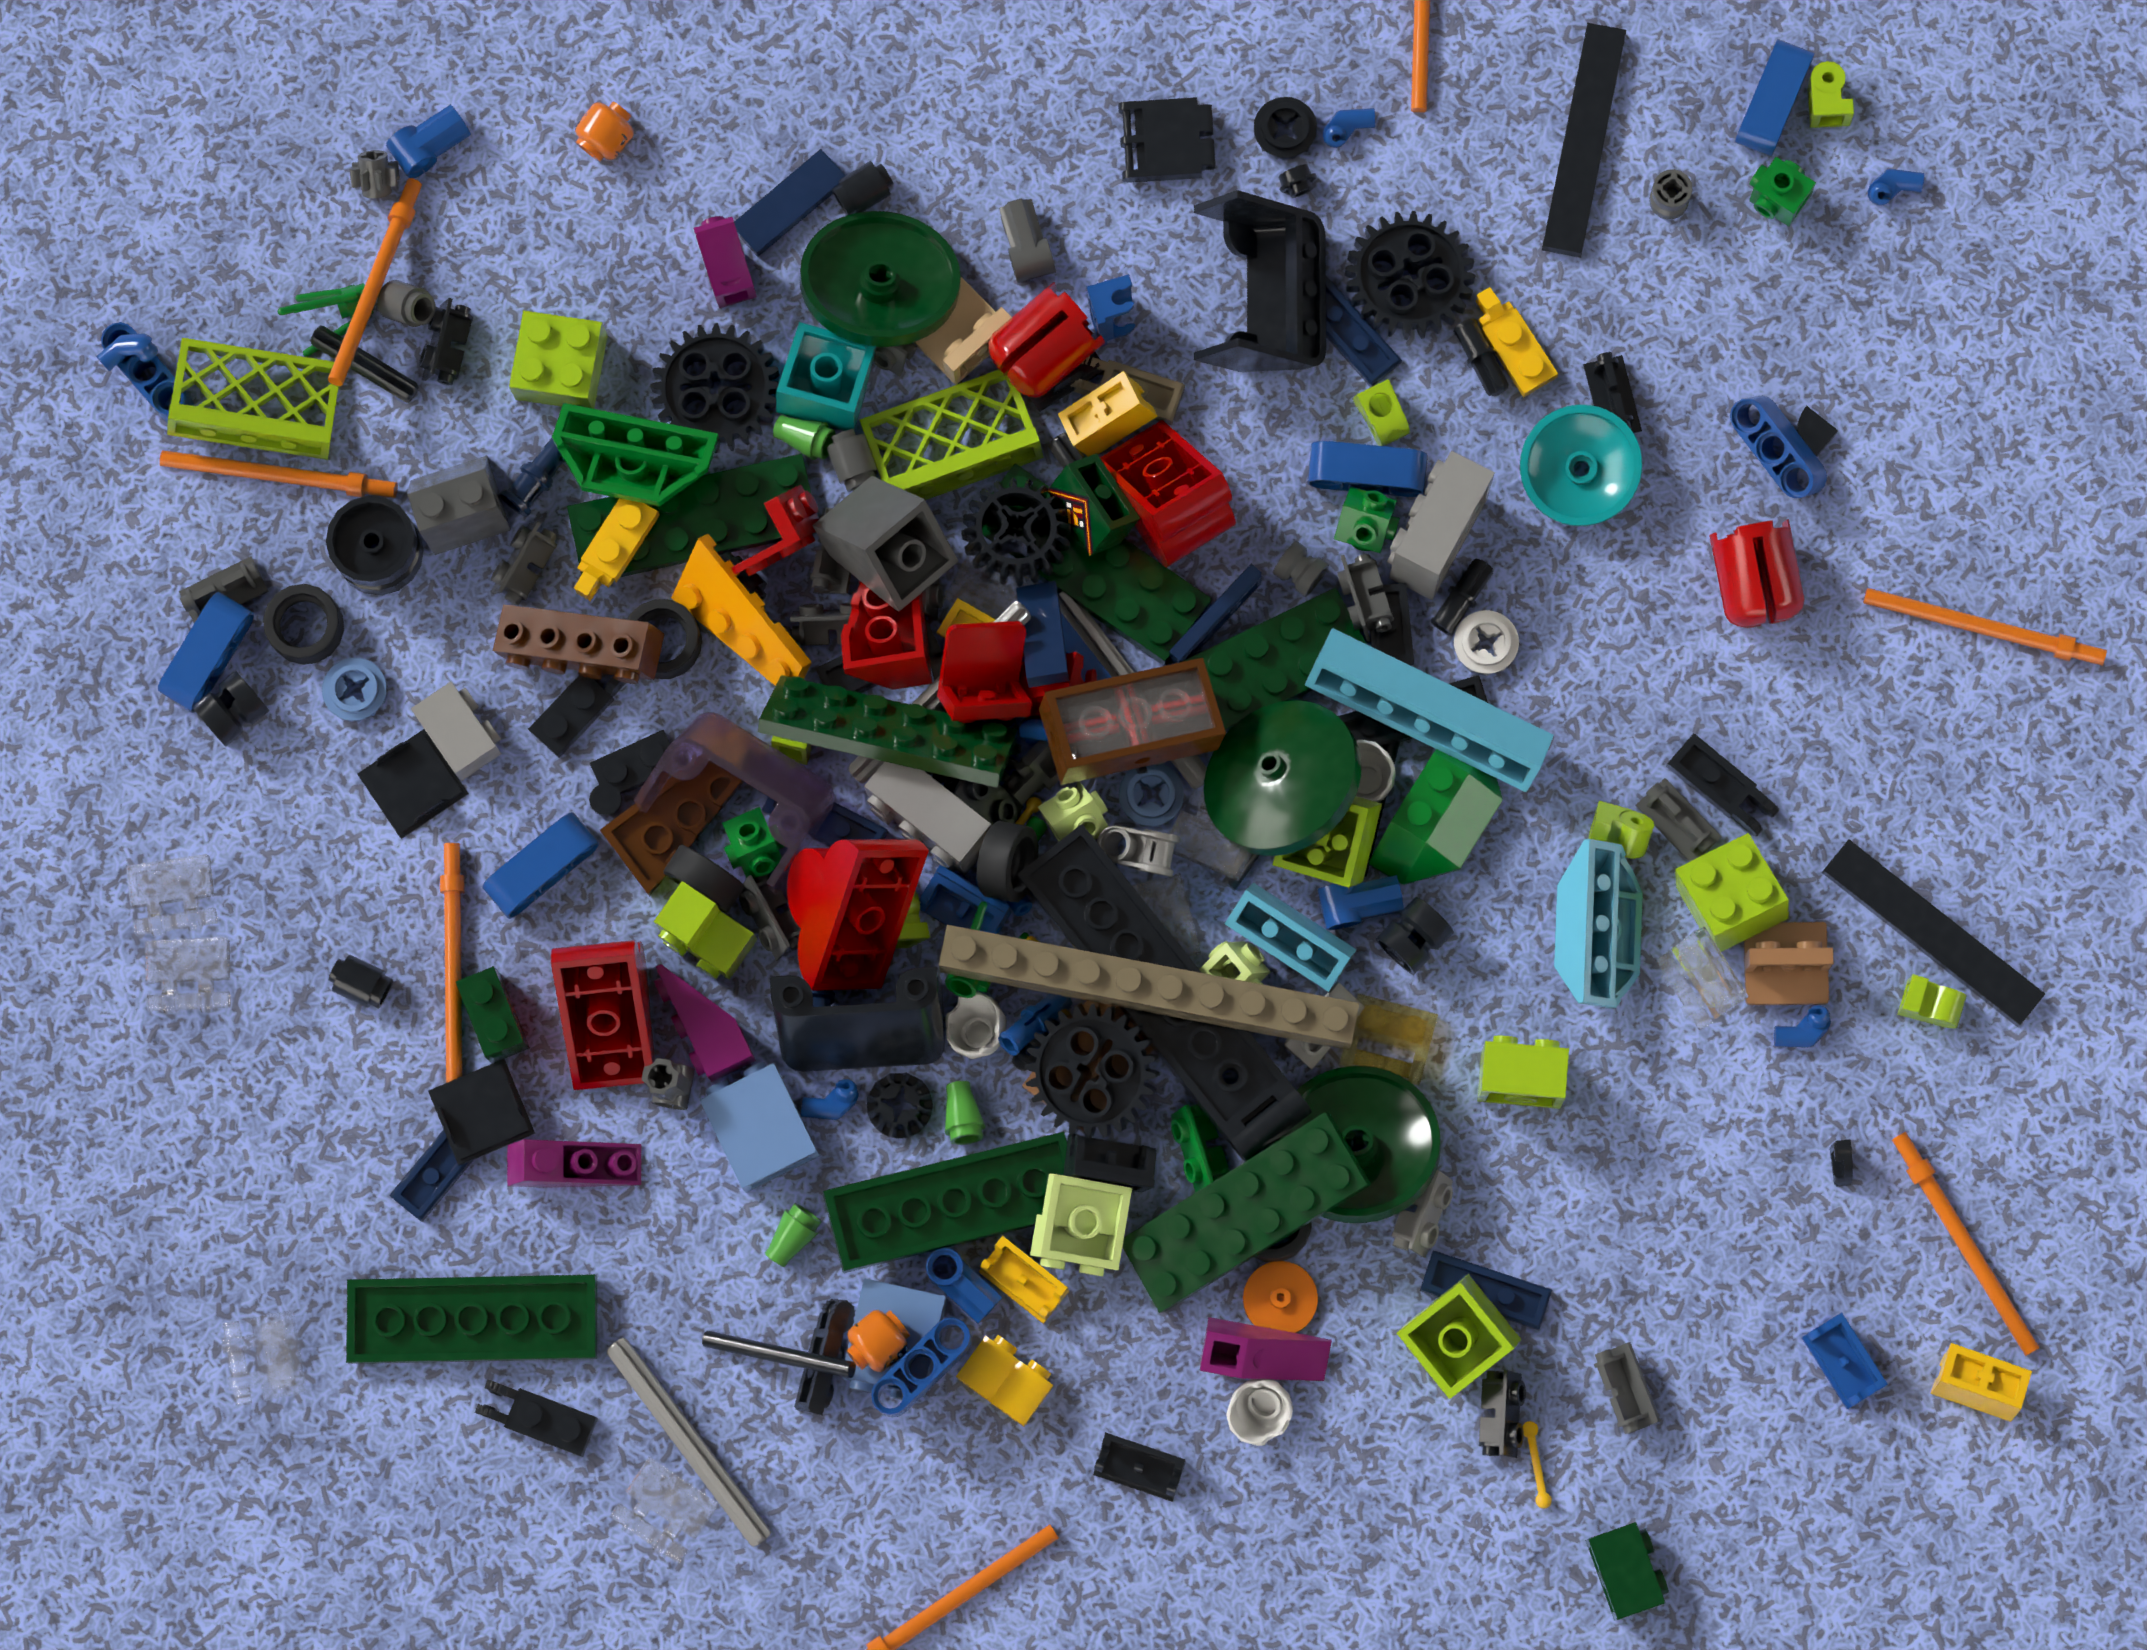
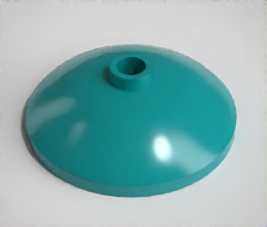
(1574, 437)

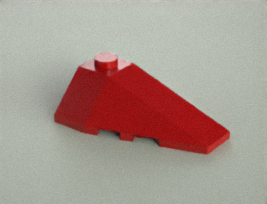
(886, 643)

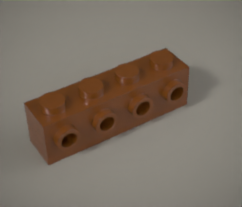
(578, 643)

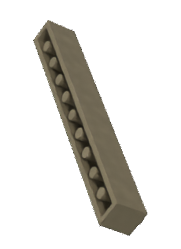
(1148, 987)

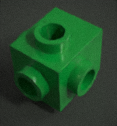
(1780, 190)
(1367, 520)
(752, 844)

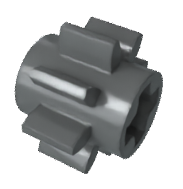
(374, 174)

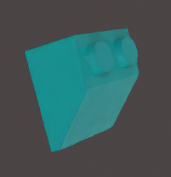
(824, 378)

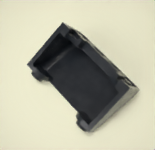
(860, 1034)

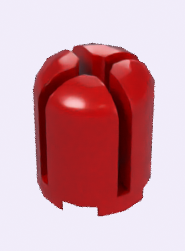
(1043, 343)
(1758, 574)

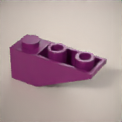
(725, 261)
(712, 1031)
(572, 1164)
(1262, 1352)

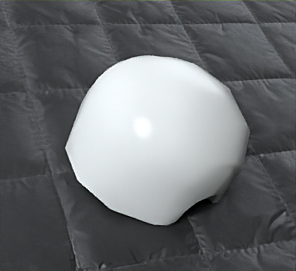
(1376, 771)
(975, 1026)
(1259, 1411)

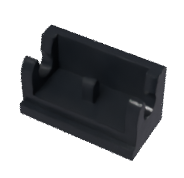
(1110, 1162)
(1139, 1467)

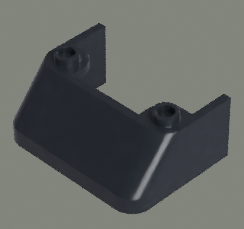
(1283, 284)

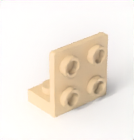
(965, 336)

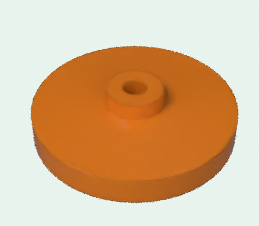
(1280, 1297)

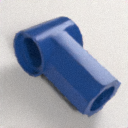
(420, 146)
(1366, 900)
(965, 1287)

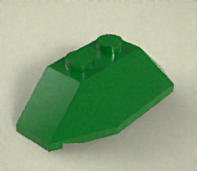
(631, 454)
(1437, 821)

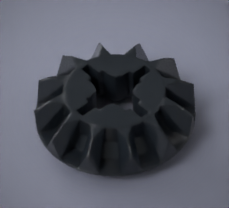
(1285, 111)
(911, 1120)

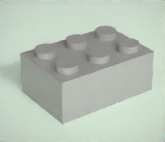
(1439, 524)
(928, 814)

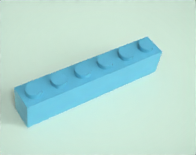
(1429, 710)

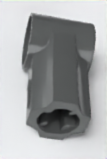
(1028, 249)
(669, 1083)

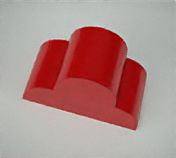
(1172, 490)
(852, 908)
(604, 1012)

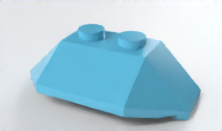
(1598, 925)

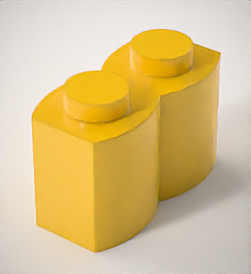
(1005, 1380)

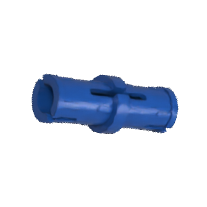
(1032, 1021)

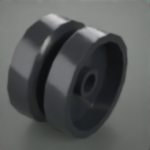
(379, 568)

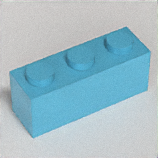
(1290, 936)

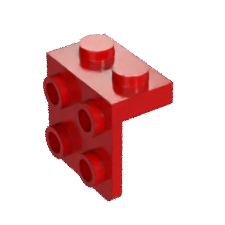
(793, 517)
(983, 672)

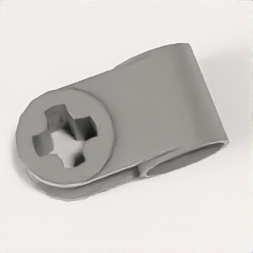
(1144, 850)

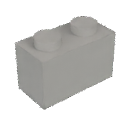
(456, 730)

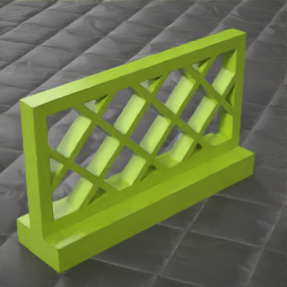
(240, 427)
(971, 463)

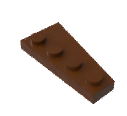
(673, 820)

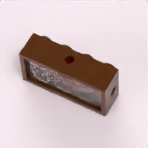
(1132, 721)

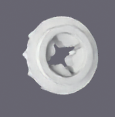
(1490, 624)

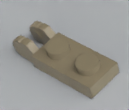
(1159, 391)

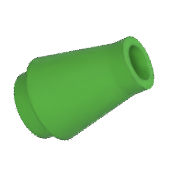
(805, 436)
(963, 1117)
(793, 1233)

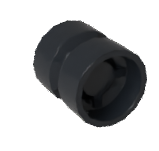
(230, 708)
(1425, 925)

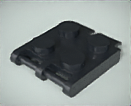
(1167, 139)

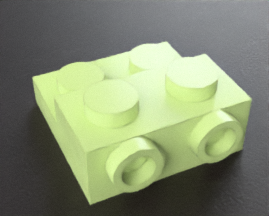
(1081, 1224)

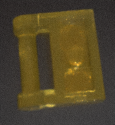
(1396, 1027)

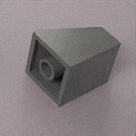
(458, 505)
(887, 541)

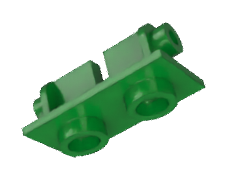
(1192, 1131)

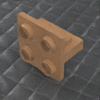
(1788, 965)

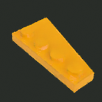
(736, 616)

